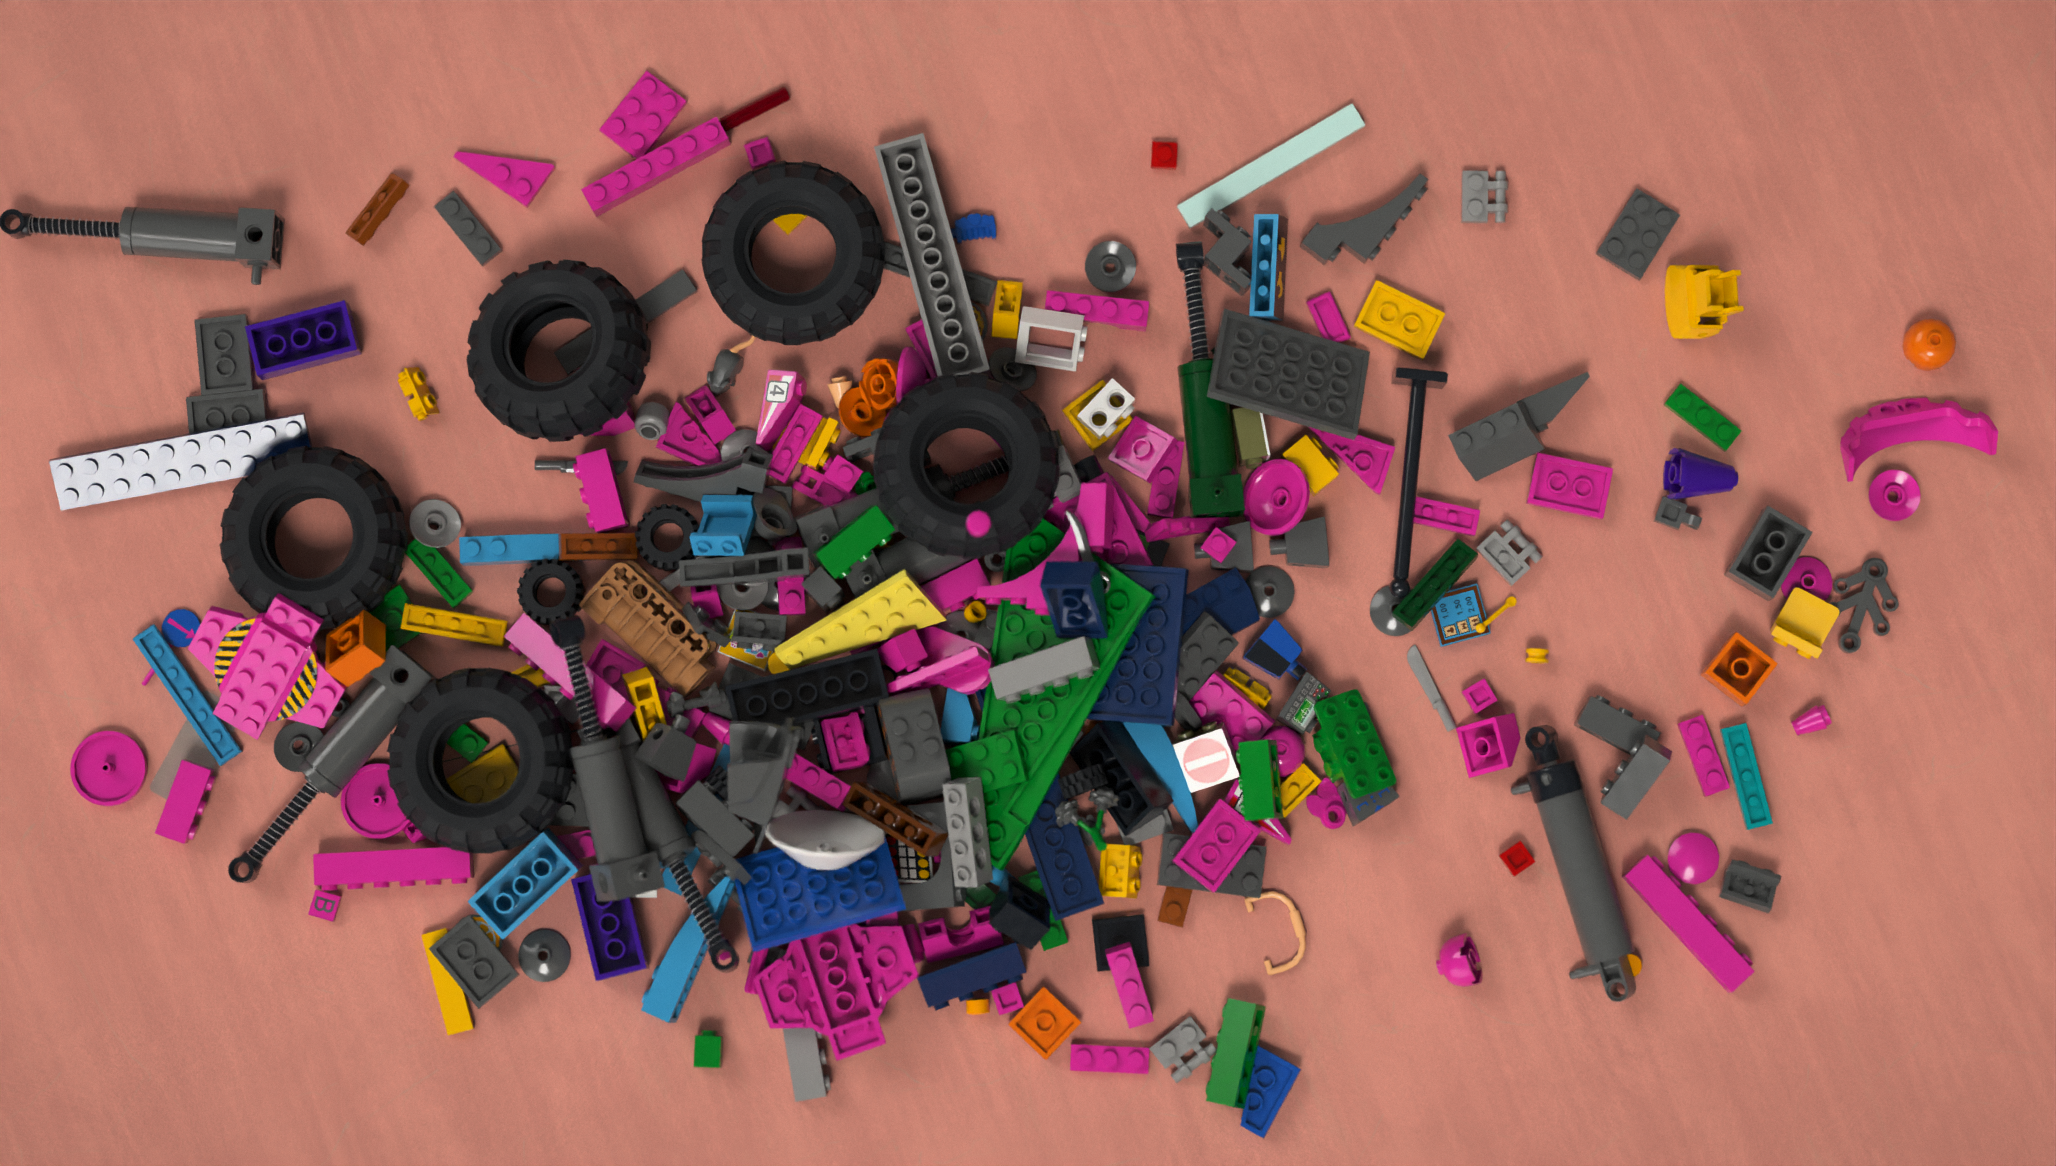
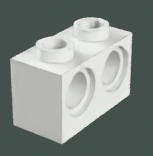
(1101, 405)

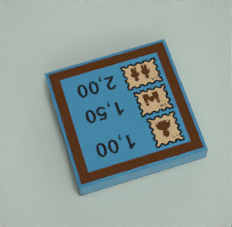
(1458, 615)

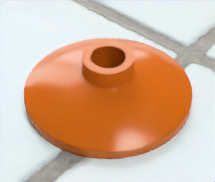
(870, 417)

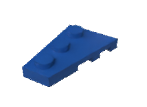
(1267, 1091)

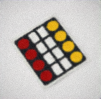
(908, 863)

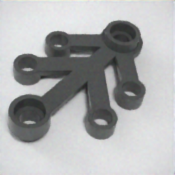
(1865, 601)

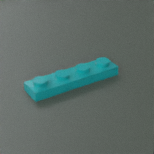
(1746, 776)

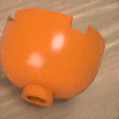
(1929, 344)
(879, 383)

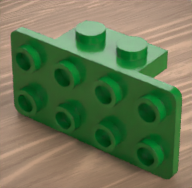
(1351, 745)

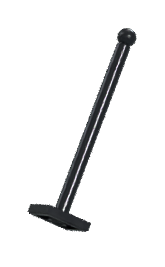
(1418, 381)

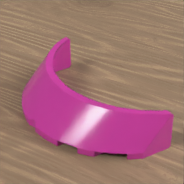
(1914, 421)

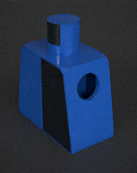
(1276, 653)

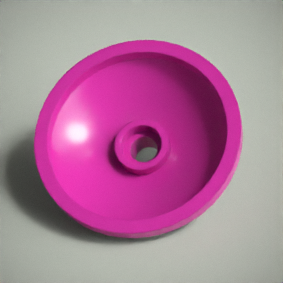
(910, 372)
(1266, 495)

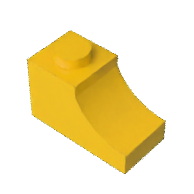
(1007, 309)

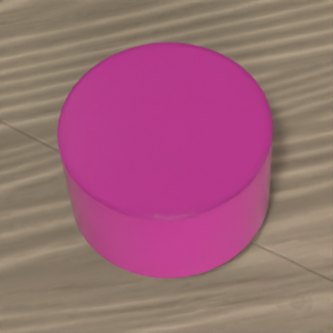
(978, 524)

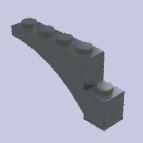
(1365, 233)
(721, 478)
(745, 569)

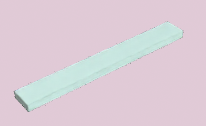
(1271, 165)

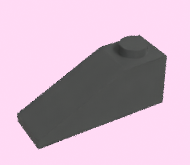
(1548, 403)

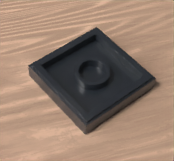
(1117, 931)

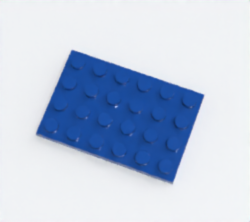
(796, 901)

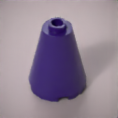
(1696, 475)

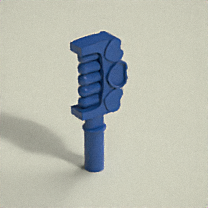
(974, 227)

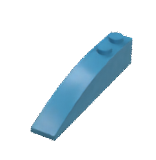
(509, 549)
(1162, 758)
(683, 960)

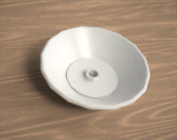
(824, 837)

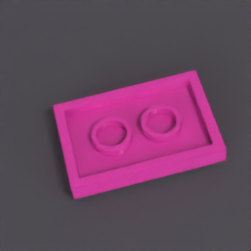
(643, 116)
(1569, 486)
(1224, 702)
(1216, 845)

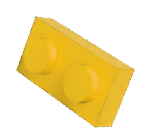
(1297, 787)

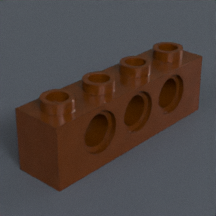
(895, 819)

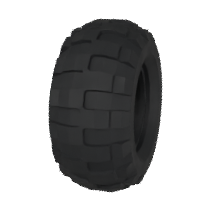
(779, 191)
(590, 394)
(977, 404)
(302, 475)
(419, 747)

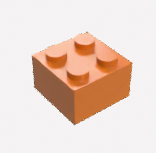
(355, 648)
(1739, 669)

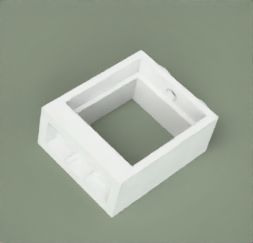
(1046, 355)

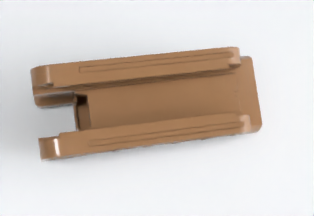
(647, 628)

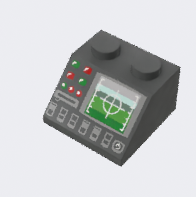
(1299, 710)

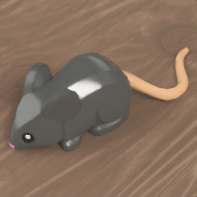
(726, 367)

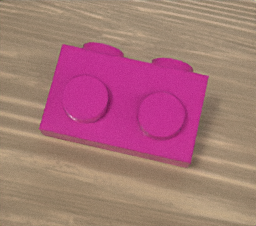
(845, 742)

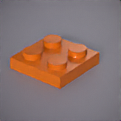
(1044, 1023)

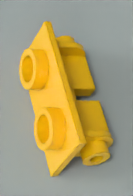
(414, 382)
(1256, 692)

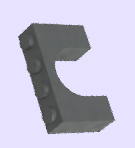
(940, 889)

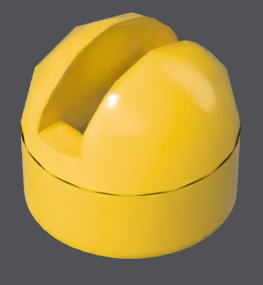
(975, 609)

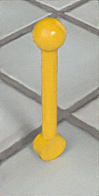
(1509, 602)

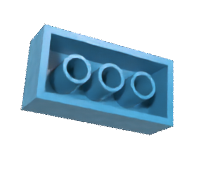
(525, 883)

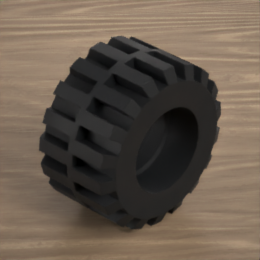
(647, 528)
(535, 576)

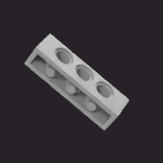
(967, 832)

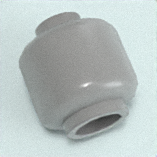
(652, 420)

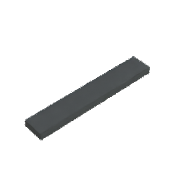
(979, 287)
(653, 304)

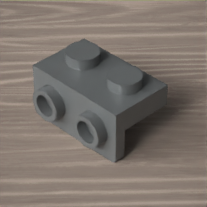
(759, 629)
(1749, 885)

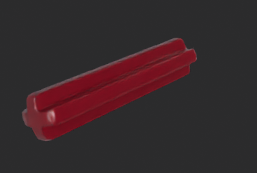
(755, 109)

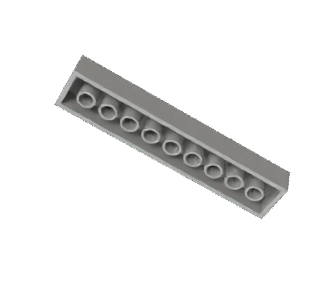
(931, 257)

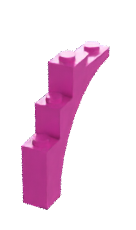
(1096, 517)

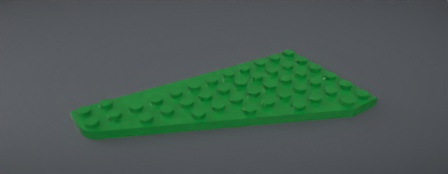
(1052, 719)

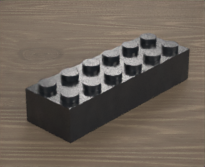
(811, 691)

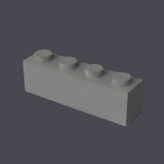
(1044, 669)
(806, 1063)

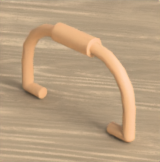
(1297, 924)

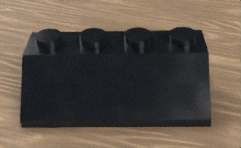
(1127, 772)

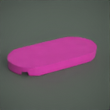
(942, 644)

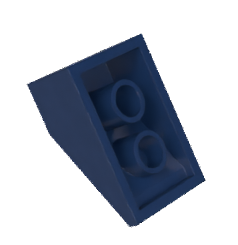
(1075, 599)

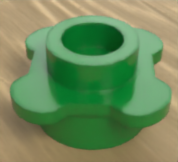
(863, 482)

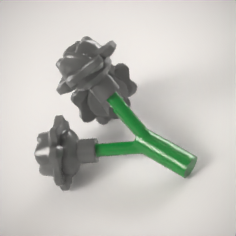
(1089, 828)

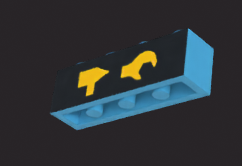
(1268, 267)

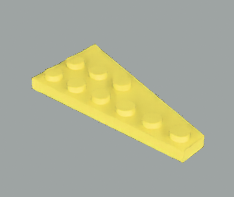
(873, 617)

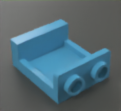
(724, 525)

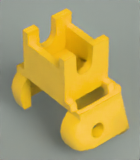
(1698, 293)

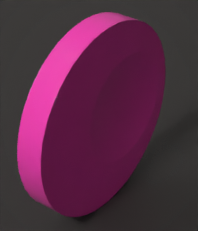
(108, 768)
(371, 804)

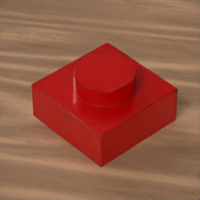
(1164, 155)
(1516, 858)

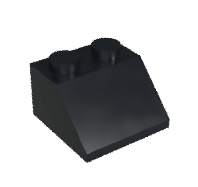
(1020, 913)

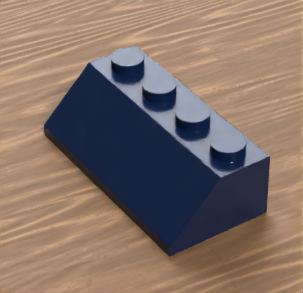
(1225, 600)
(971, 975)

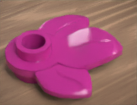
(1327, 801)

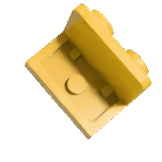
(816, 451)
(1804, 623)

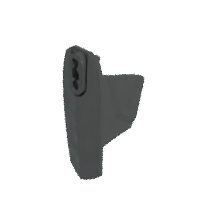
(758, 770)

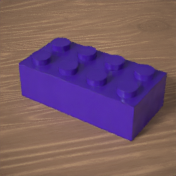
(303, 340)
(610, 932)

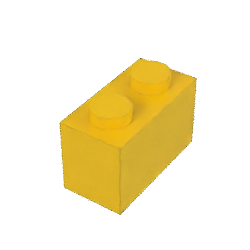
(1316, 467)

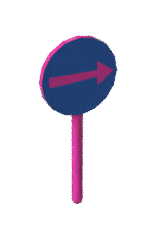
(178, 630)

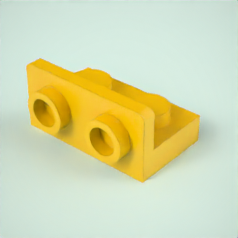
(1120, 871)

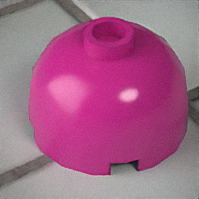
(1289, 746)
(1459, 961)

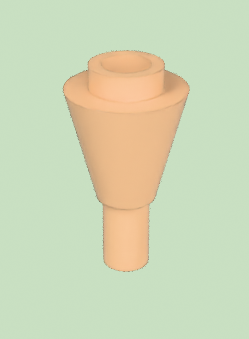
(838, 388)

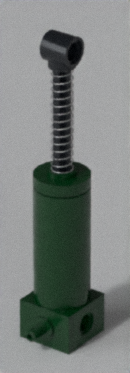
(1208, 426)

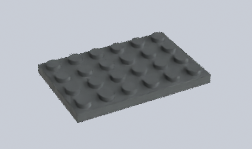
(1288, 374)

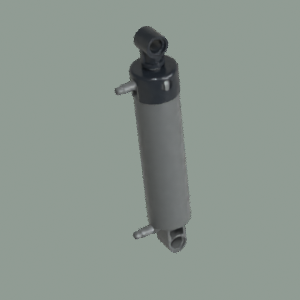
(1580, 864)

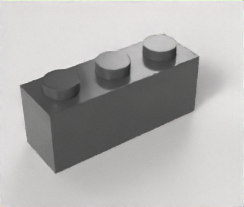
(824, 590)
(1613, 725)
(1635, 776)

